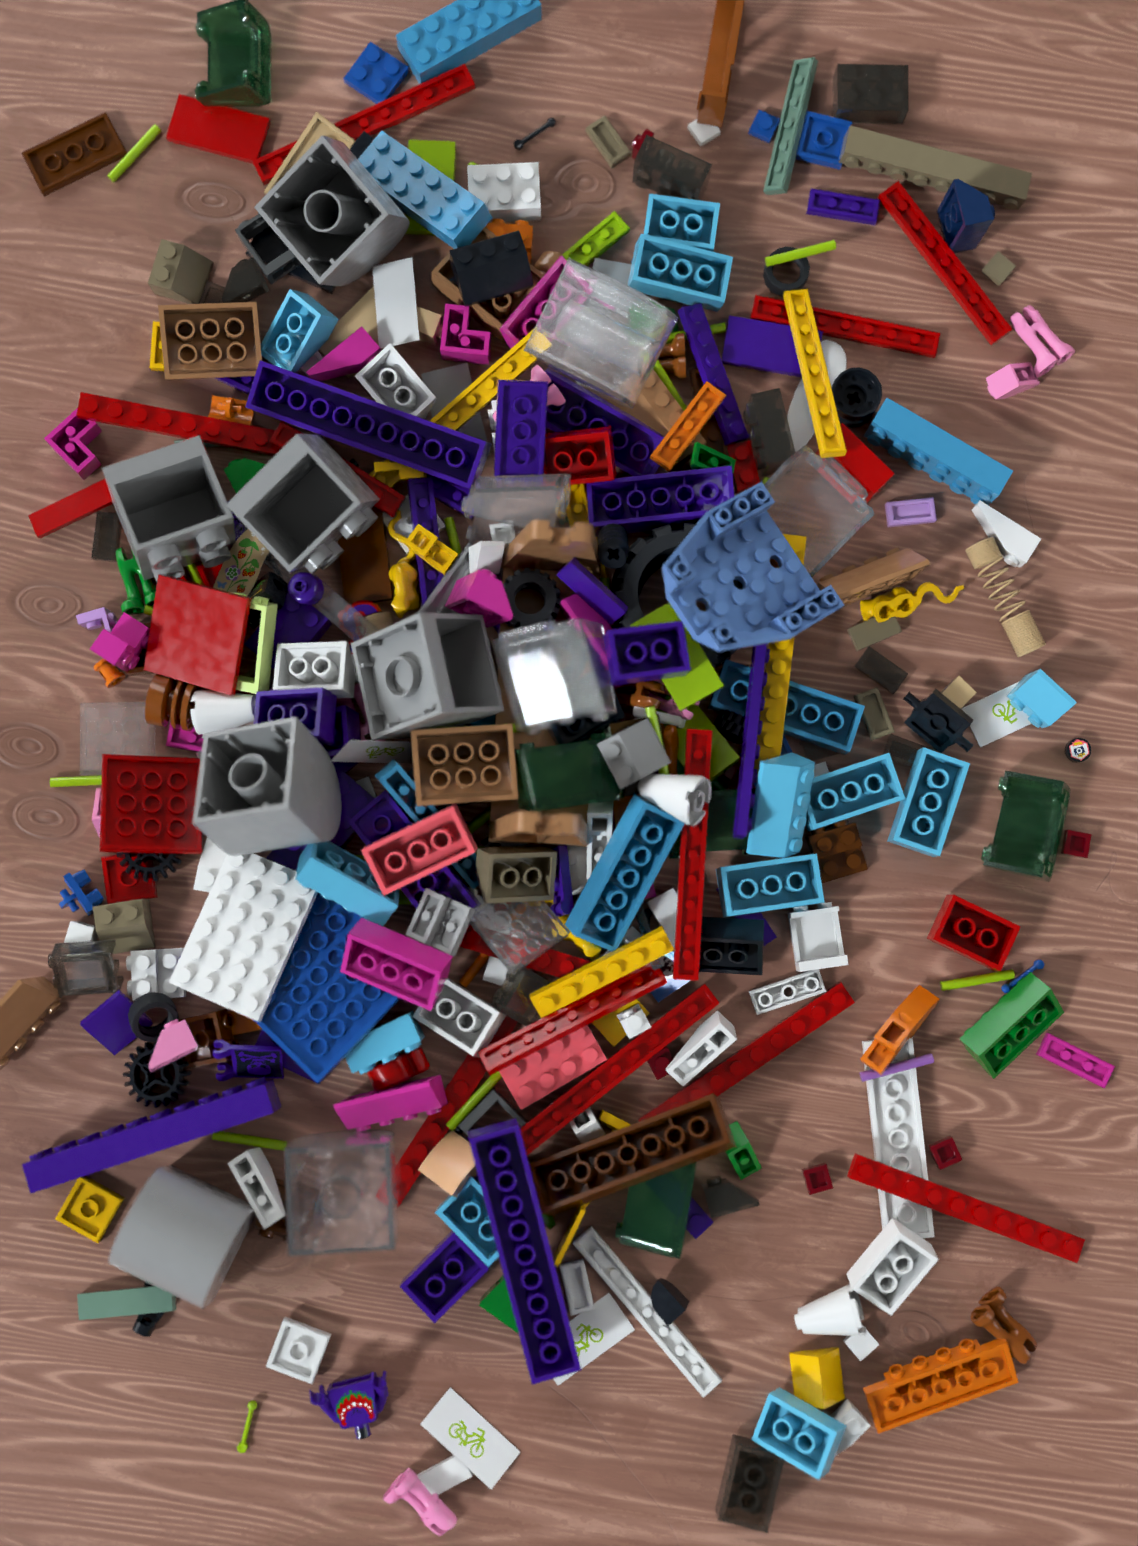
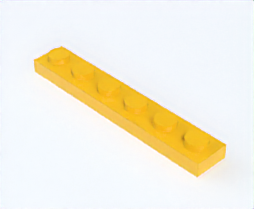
(601, 972)

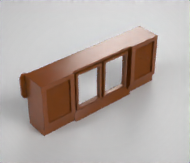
(720, 58)

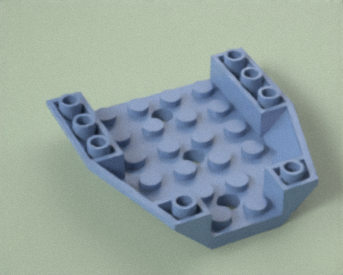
(737, 544)

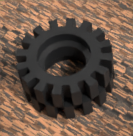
(730, 726)

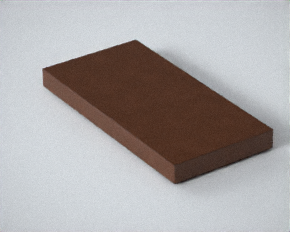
(74, 154)
(366, 564)

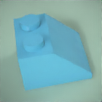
(1040, 699)

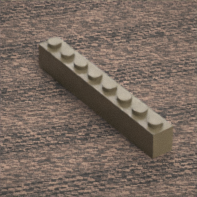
(932, 166)

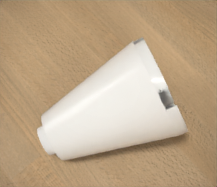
(220, 711)
(677, 795)
(832, 1314)

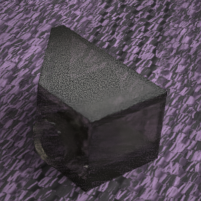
(244, 283)
(726, 1197)

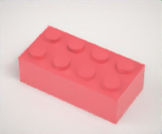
(419, 849)
(552, 1066)

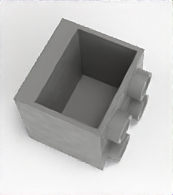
(305, 504)
(172, 509)
(427, 674)

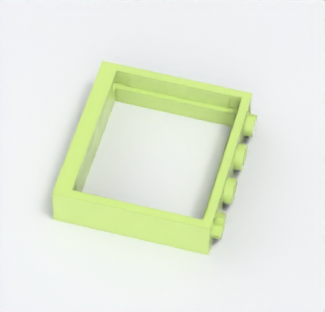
(265, 647)

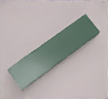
(124, 1302)

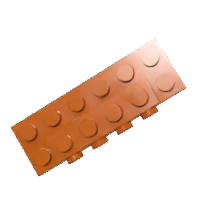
(939, 1382)

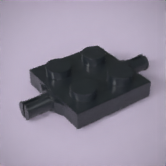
(938, 721)

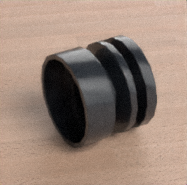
(864, 389)

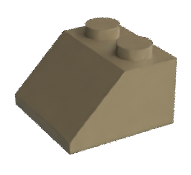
(179, 273)
(126, 923)

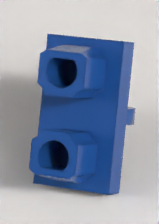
(75, 883)

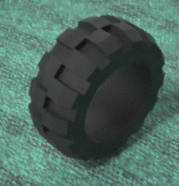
(643, 560)

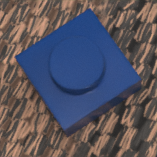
(764, 126)

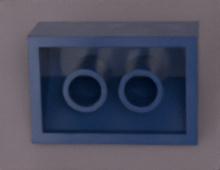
(964, 216)

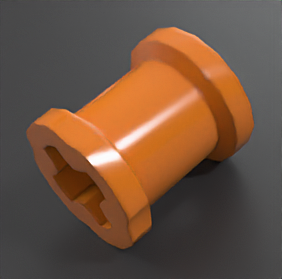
(109, 673)

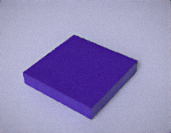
(111, 1024)

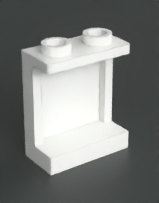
(816, 937)

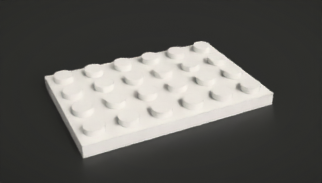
(244, 934)

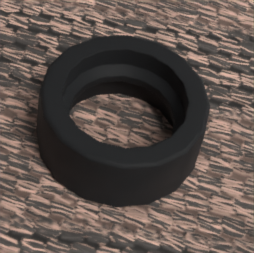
(776, 286)
(147, 1002)

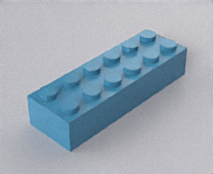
(463, 33)
(425, 192)
(937, 453)
(809, 712)
(624, 874)

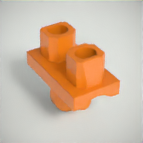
(231, 410)

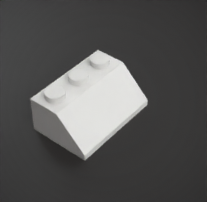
(396, 384)
(315, 666)

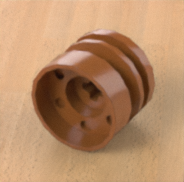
(169, 702)

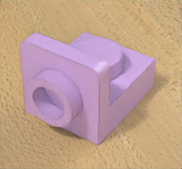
(94, 618)

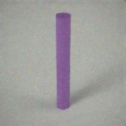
(898, 1067)

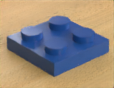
(376, 74)
(822, 140)

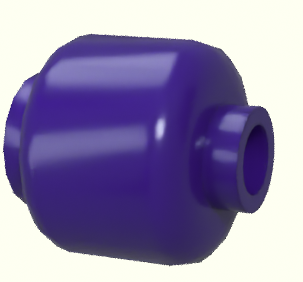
(305, 588)

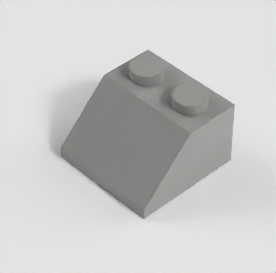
(634, 753)

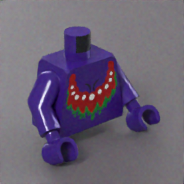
(353, 1401)

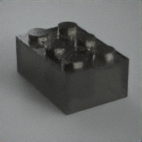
(870, 93)
(670, 170)
(769, 430)
(749, 1485)

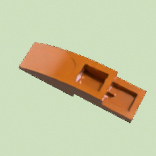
(899, 1028)

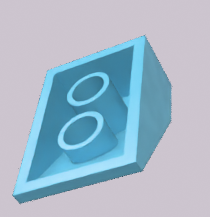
(297, 331)

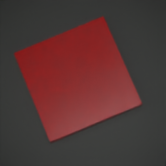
(197, 634)
(149, 804)

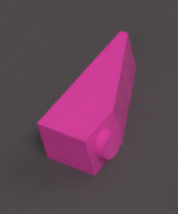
(346, 358)

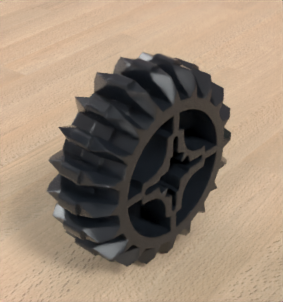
(166, 863)
(143, 1090)

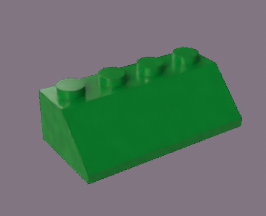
(1012, 1024)

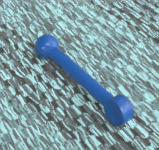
(1038, 964)

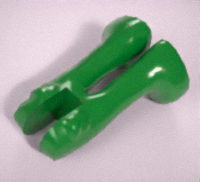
(128, 569)

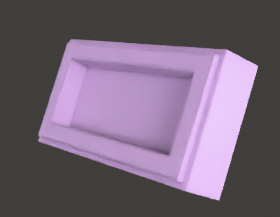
(910, 512)

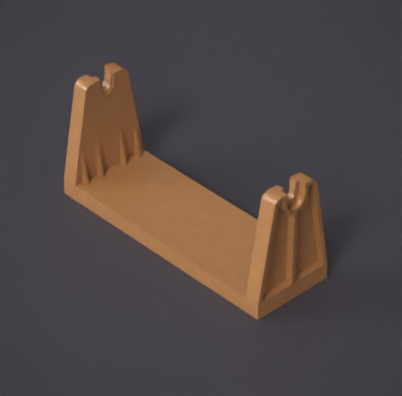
(547, 550)

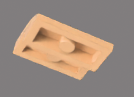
(450, 1163)

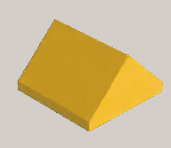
(817, 1376)

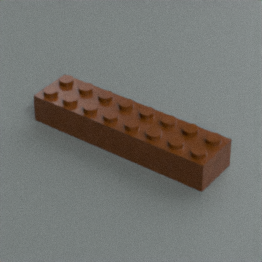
(631, 1155)

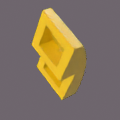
(404, 471)
(431, 549)

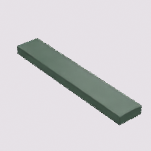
(790, 126)

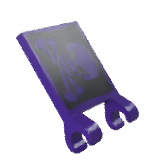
(249, 1061)

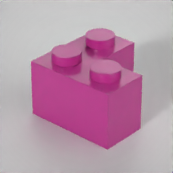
(459, 342)
(70, 443)
(123, 643)

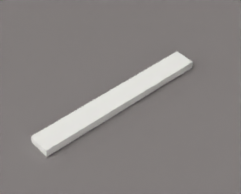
(639, 1303)

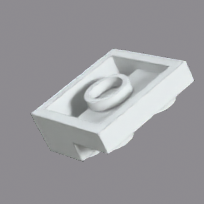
(152, 972)

